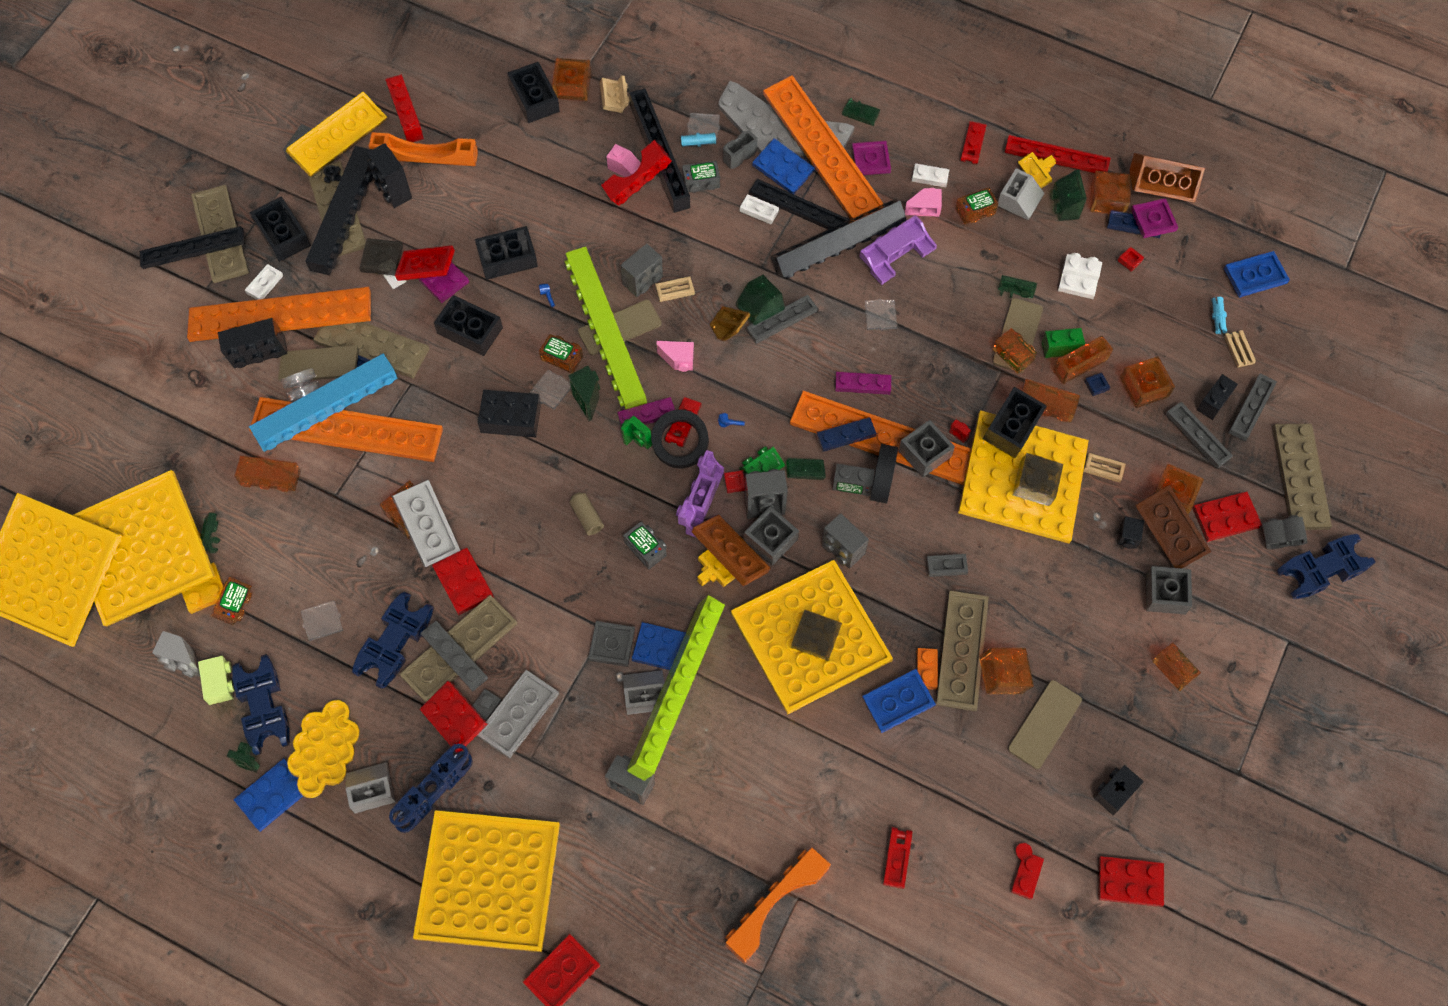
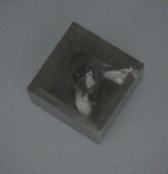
(1038, 479)

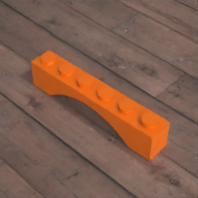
(456, 152)
(806, 872)

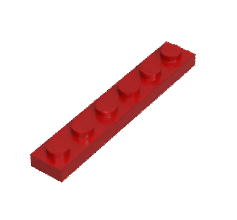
(1062, 155)

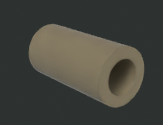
(586, 513)

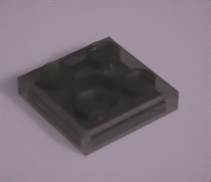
(381, 256)
(816, 635)

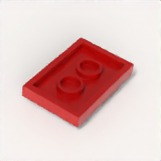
(425, 263)
(1227, 516)
(462, 581)
(453, 716)
(1131, 881)
(561, 973)

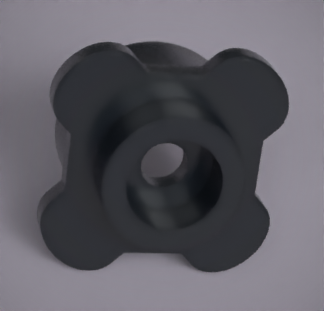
(329, 170)

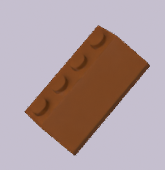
(1165, 177)

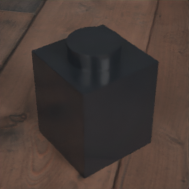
(1130, 532)

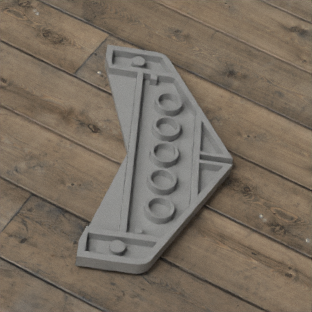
(753, 114)

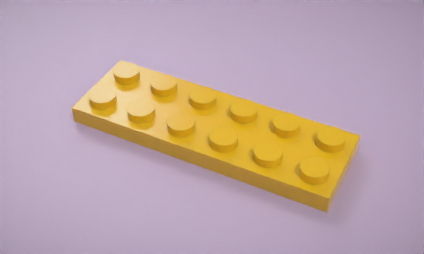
(336, 134)

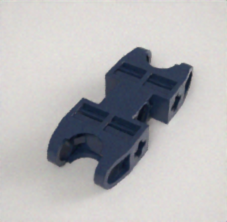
(1338, 560)
(386, 651)
(264, 718)
(412, 808)

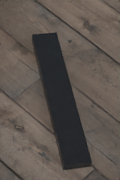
(796, 205)
(192, 247)

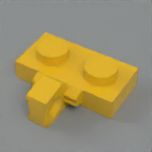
(1038, 168)
(713, 570)

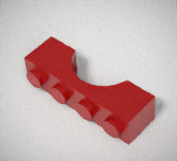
(404, 108)
(653, 161)

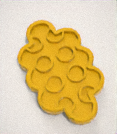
(323, 748)

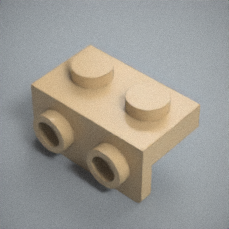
(614, 94)

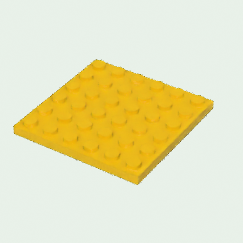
(993, 475)
(157, 548)
(51, 568)
(772, 623)
(487, 881)

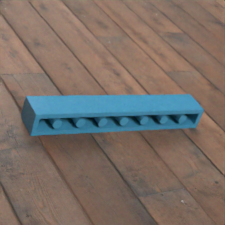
(323, 402)

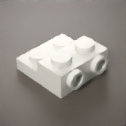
(1080, 275)

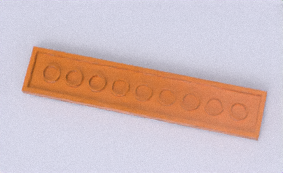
(822, 147)
(288, 312)
(819, 414)
(365, 432)

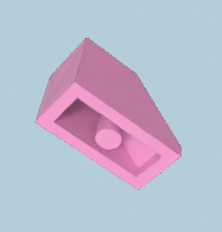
(622, 161)
(925, 203)
(677, 354)

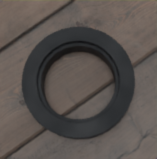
(673, 417)
(884, 473)

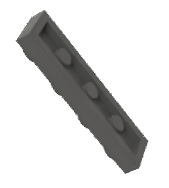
(792, 314)
(1252, 407)
(1199, 435)
(454, 656)

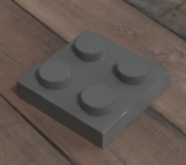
(611, 643)

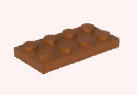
(731, 550)

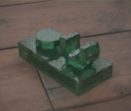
(861, 112)
(1017, 286)
(805, 469)
(209, 526)
(243, 758)

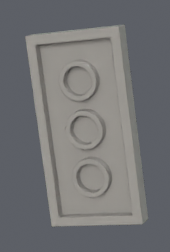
(426, 523)
(518, 714)

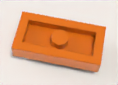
(928, 667)

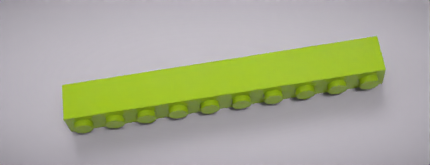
(605, 328)
(675, 689)

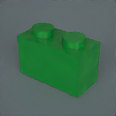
(1062, 342)

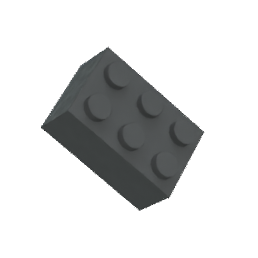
(765, 490)

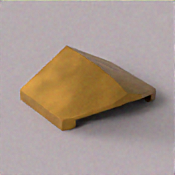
(728, 322)

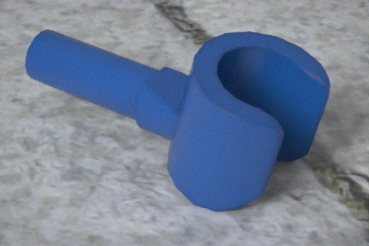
(545, 289)
(724, 421)

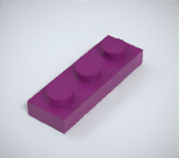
(863, 383)
(648, 412)

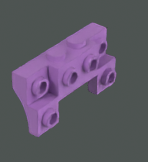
(894, 245)
(703, 491)

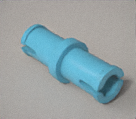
(698, 139)
(1219, 315)

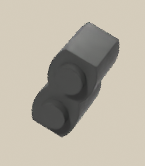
(740, 149)
(1284, 532)

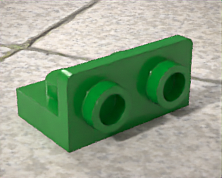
(636, 430)
(765, 461)

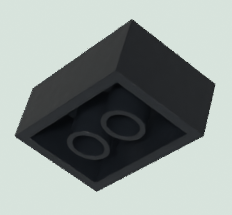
(533, 92)
(388, 175)
(280, 229)
(506, 253)
(468, 325)
(252, 343)
(509, 413)
(1014, 422)

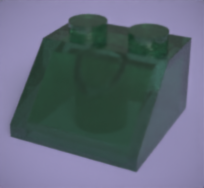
(1069, 196)
(760, 300)
(585, 390)

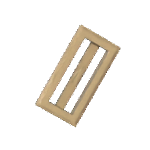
(676, 291)
(1242, 347)
(1104, 470)

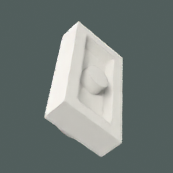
(930, 175)
(759, 209)
(264, 282)

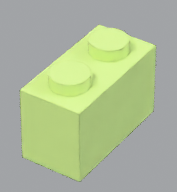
(216, 680)

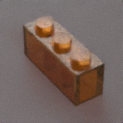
(1082, 359)
(1059, 403)
(267, 473)

